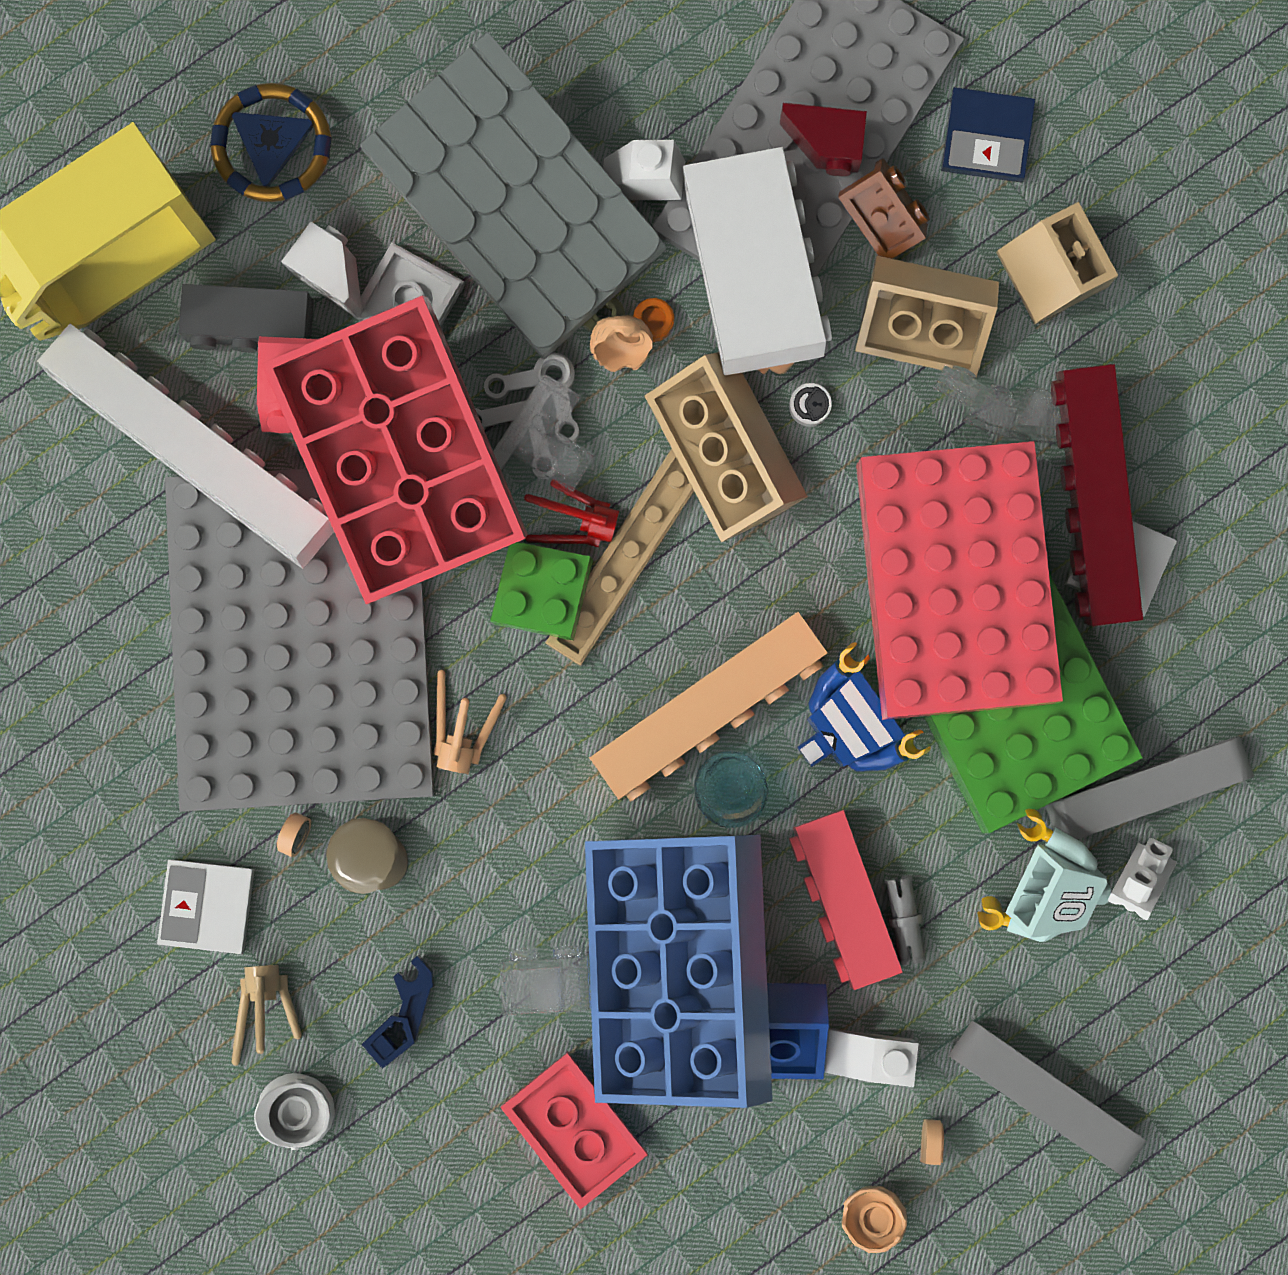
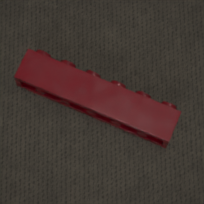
(1098, 495)

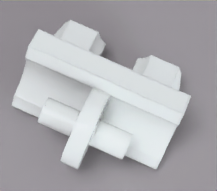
(1144, 878)

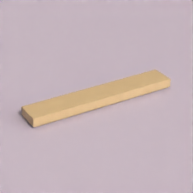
(629, 554)

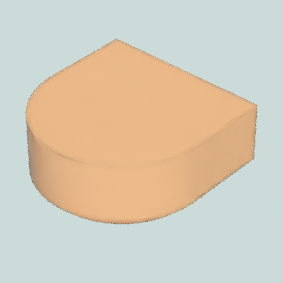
(932, 1142)

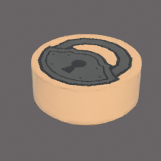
(293, 834)

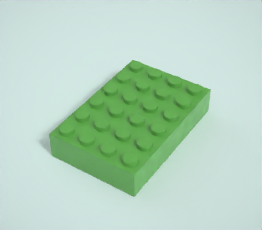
(1039, 752)

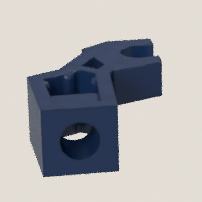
(415, 999)

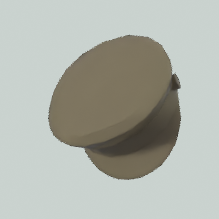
(366, 856)

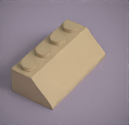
(746, 467)

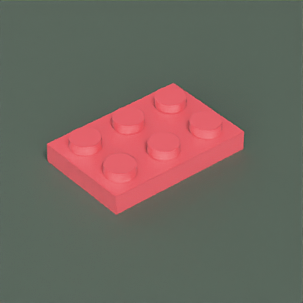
(572, 1135)

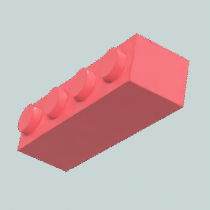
(846, 899)

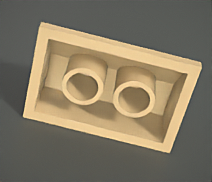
(927, 315)

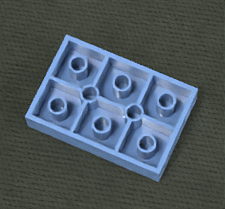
(678, 971)

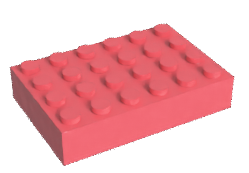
(395, 449)
(958, 580)

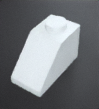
(647, 170)
(326, 266)
(871, 1057)

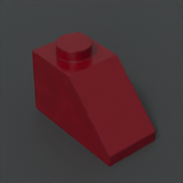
(827, 135)

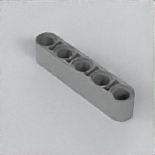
(1151, 789)
(1047, 1098)

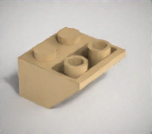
(1057, 263)

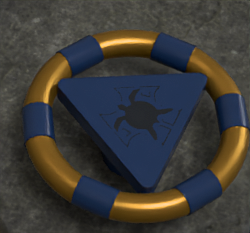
(270, 142)

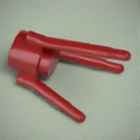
(596, 520)

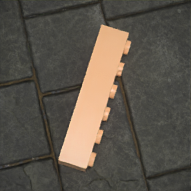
(708, 706)

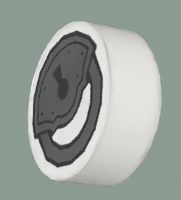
(810, 404)

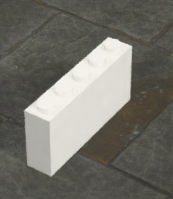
(756, 261)

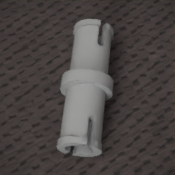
(905, 920)

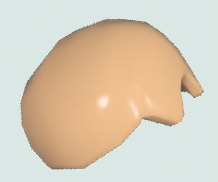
(874, 1219)

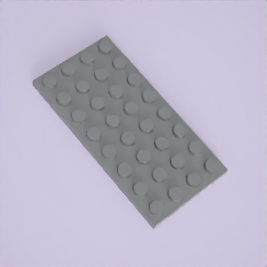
(833, 56)

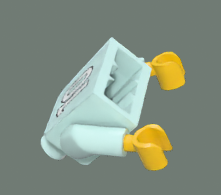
(1056, 888)

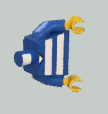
(851, 723)

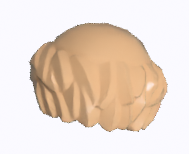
(621, 342)

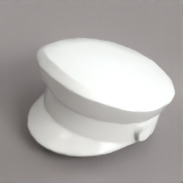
(294, 1111)

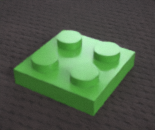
(541, 590)

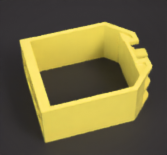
(94, 236)

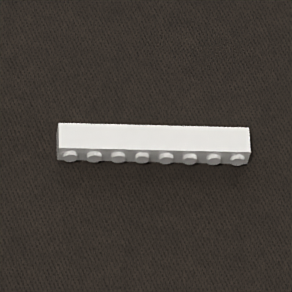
(186, 445)

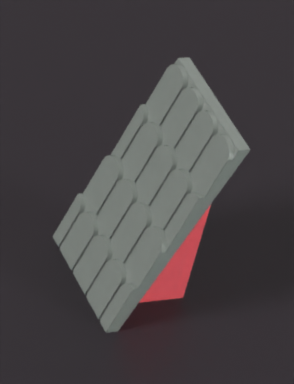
(514, 195)

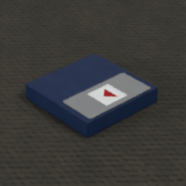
(988, 135)

